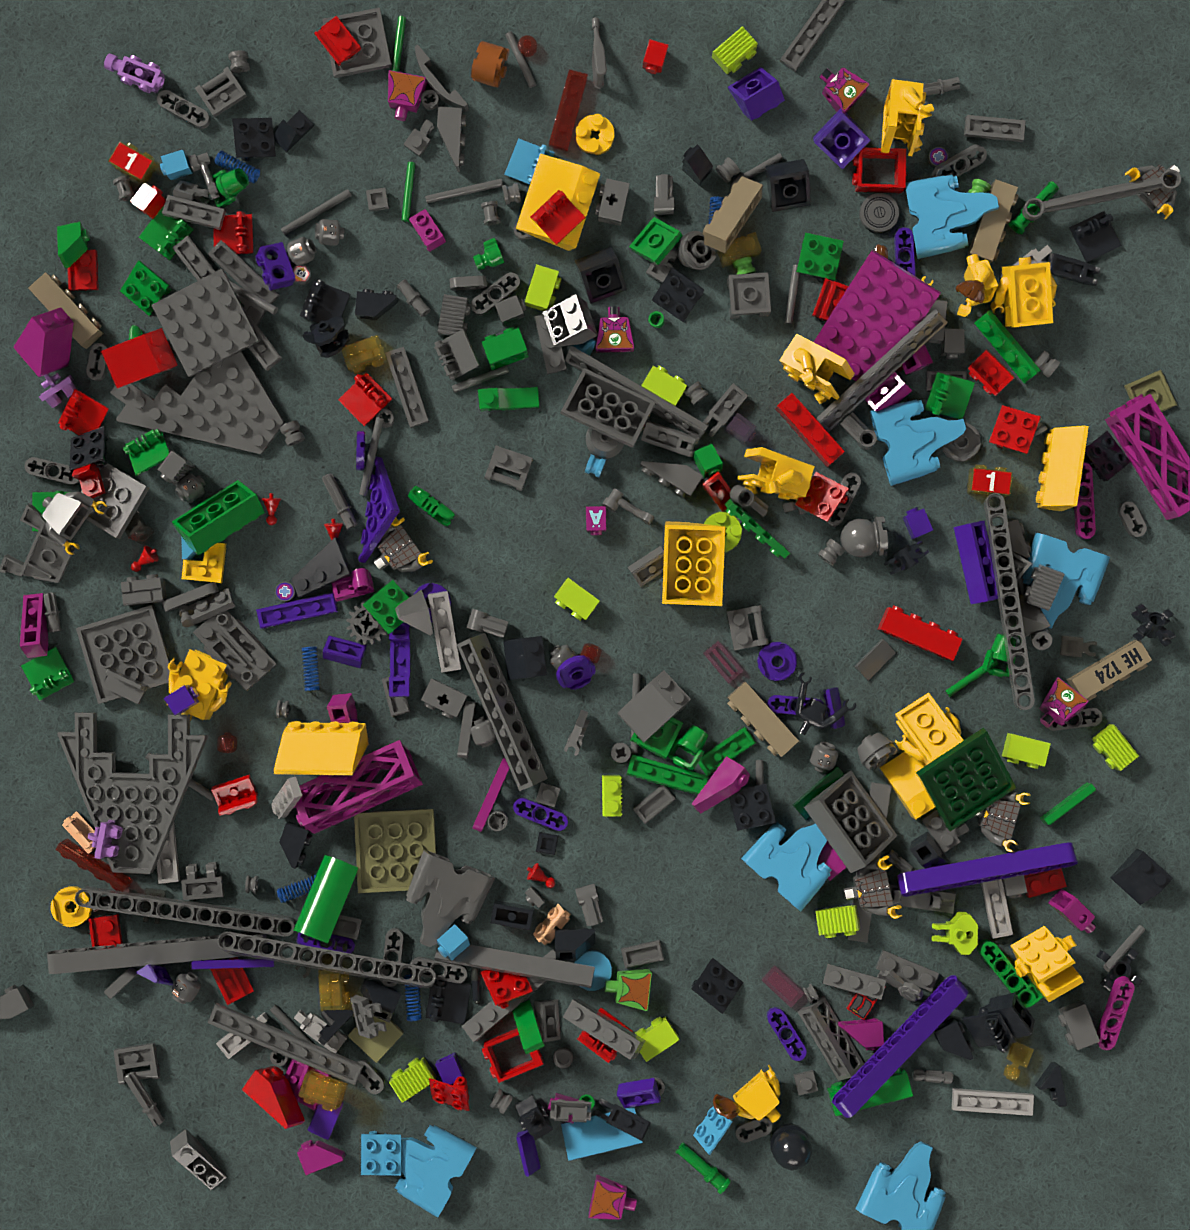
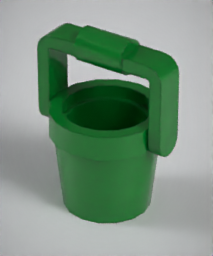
(229, 185)
(999, 652)
(692, 743)

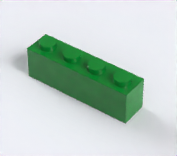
(894, 1089)

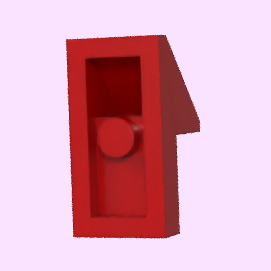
(90, 480)
(718, 490)

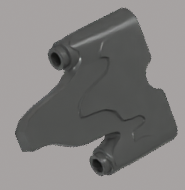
(448, 894)

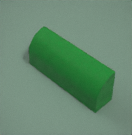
(326, 899)

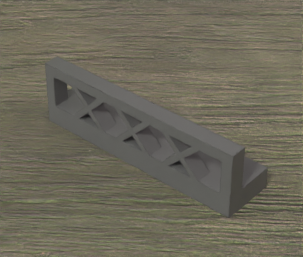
(828, 1041)

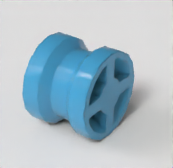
(595, 466)

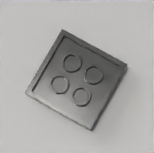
(369, 33)
(121, 498)

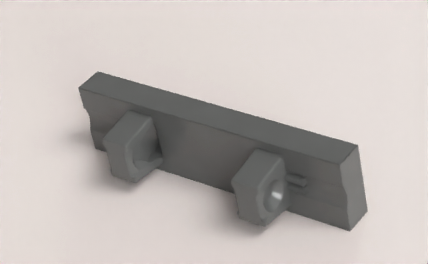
(942, 900)

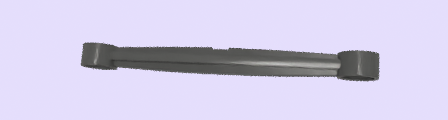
(1102, 195)

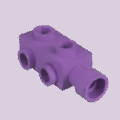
(142, 71)

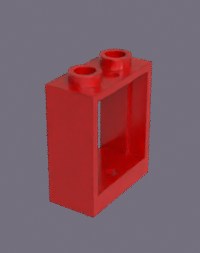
(900, 170)
(495, 1069)

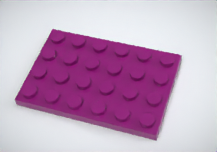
(875, 313)

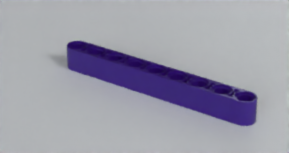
(987, 869)
(900, 1046)

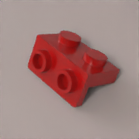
(990, 372)
(235, 795)

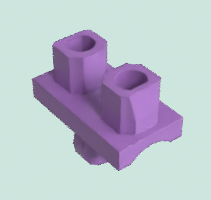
(50, 395)
(103, 837)

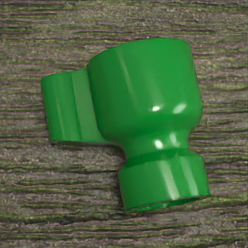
(491, 256)

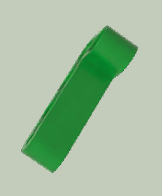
(1008, 971)

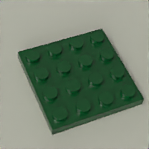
(966, 779)

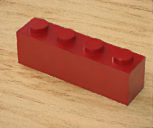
(809, 429)
(920, 634)

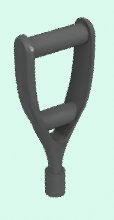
(598, 56)

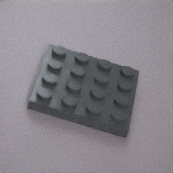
(205, 323)
(127, 644)

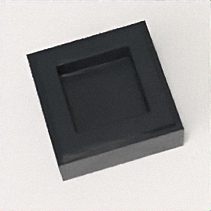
(547, 843)

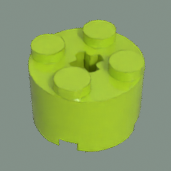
(732, 528)

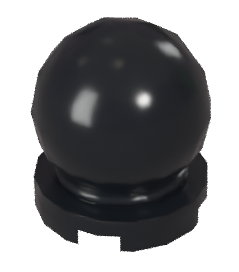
(791, 1147)

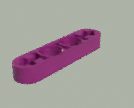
(1087, 501)
(491, 796)
(1117, 1013)

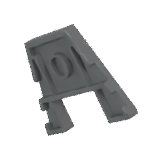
(46, 557)

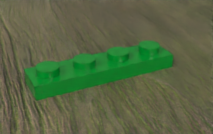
(1007, 346)
(666, 775)

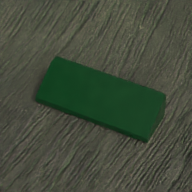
(830, 778)

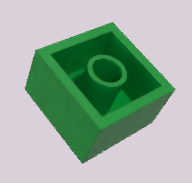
(505, 348)

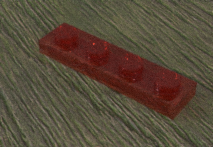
(568, 110)
(96, 866)

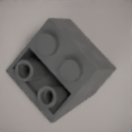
(570, 322)

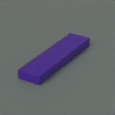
(297, 610)
(219, 964)

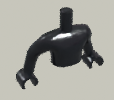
(814, 712)

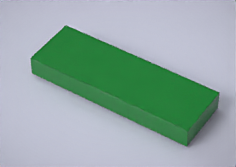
(729, 747)
(1068, 803)
(528, 1027)

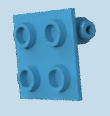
(525, 160)
(711, 1130)
(380, 1154)

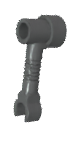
(201, 162)
(615, 500)

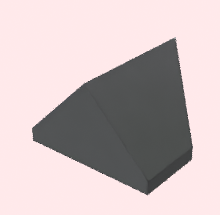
(1020, 565)
(415, 613)
(1032, 618)

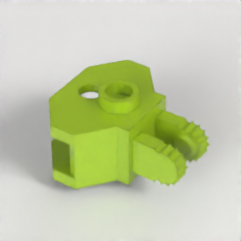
(956, 933)

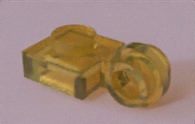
(1019, 1055)

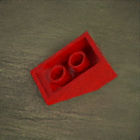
(139, 358)
(274, 1094)

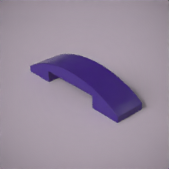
(400, 661)

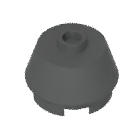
(694, 253)
(602, 445)
(875, 750)

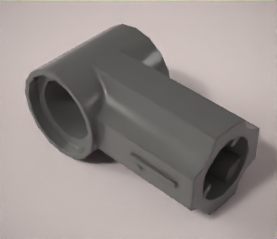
(663, 200)
(857, 430)
(749, 501)
(483, 622)
(589, 900)

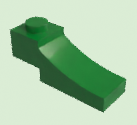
(508, 398)

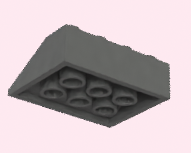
(608, 407)
(851, 822)

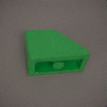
(71, 242)

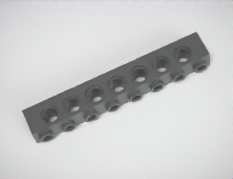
(502, 711)

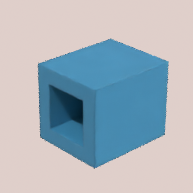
(176, 165)
(452, 942)

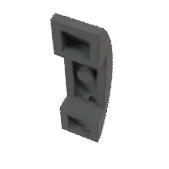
(454, 98)

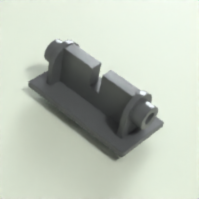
(562, 1109)

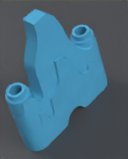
(943, 211)
(910, 441)
(1081, 570)
(792, 863)
(430, 1168)
(902, 1192)

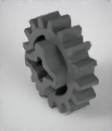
(365, 632)

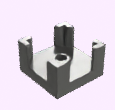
(749, 295)

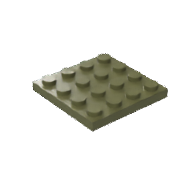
(391, 847)

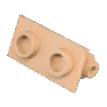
(79, 829)
(556, 917)

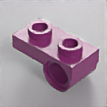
(427, 230)
(356, 585)

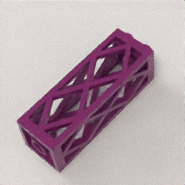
(1146, 464)
(364, 799)

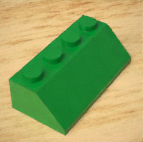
(218, 517)

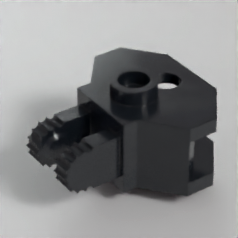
(327, 335)
(534, 1117)

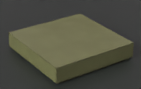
(1156, 386)
(380, 1044)

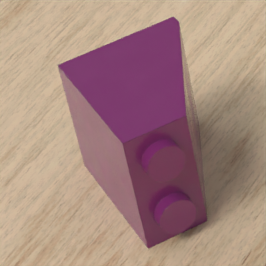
(46, 342)

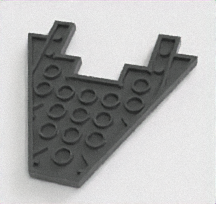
(218, 407)
(136, 801)

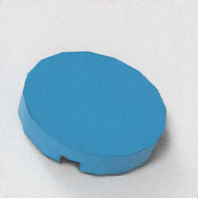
(602, 968)

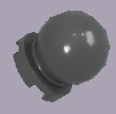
(863, 537)

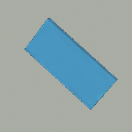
(594, 1137)

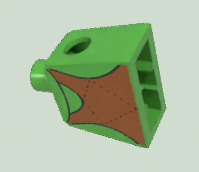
(631, 988)

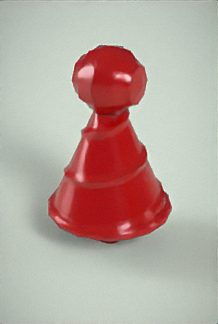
(271, 505)
(333, 528)
(147, 556)
(537, 874)

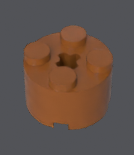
(489, 64)

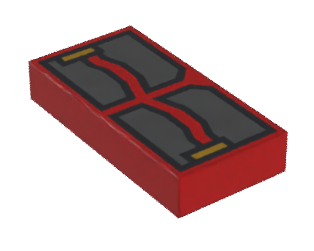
(861, 1005)

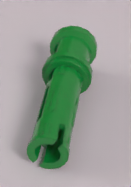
(1020, 222)
(710, 1173)

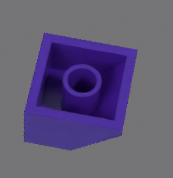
(757, 93)
(841, 138)

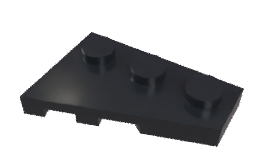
(322, 570)

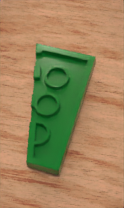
(750, 524)

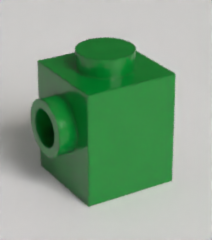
(708, 461)

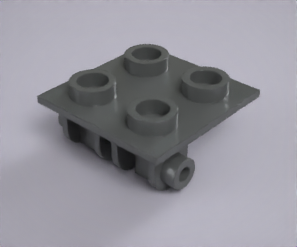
(456, 354)

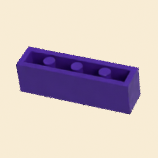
(976, 561)

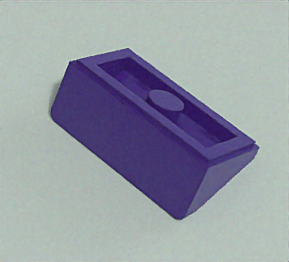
(344, 651)
(833, 702)
(156, 974)
(638, 1093)
(323, 1121)
(528, 1152)

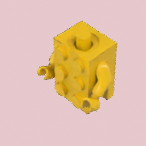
(904, 114)
(1026, 294)
(814, 367)
(778, 474)
(206, 677)
(927, 729)
(1047, 962)

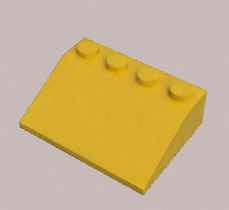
(548, 178)
(1062, 468)
(693, 564)
(321, 748)
(906, 784)

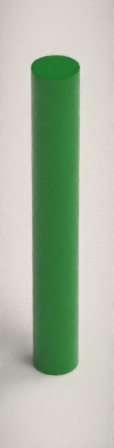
(398, 43)
(408, 191)
(969, 678)

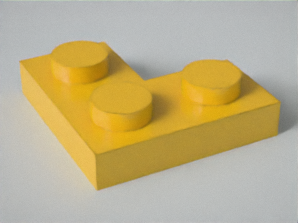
(209, 569)

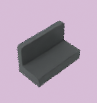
(125, 686)

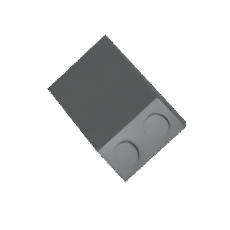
(654, 706)

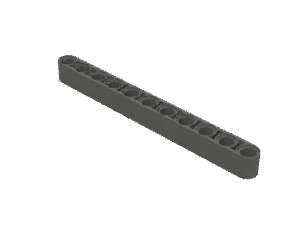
(1005, 611)
(176, 911)
(143, 953)
(319, 954)

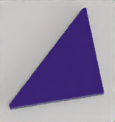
(380, 510)

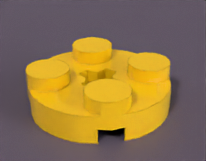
(594, 123)
(63, 914)

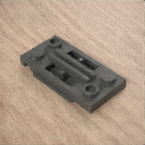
(233, 644)

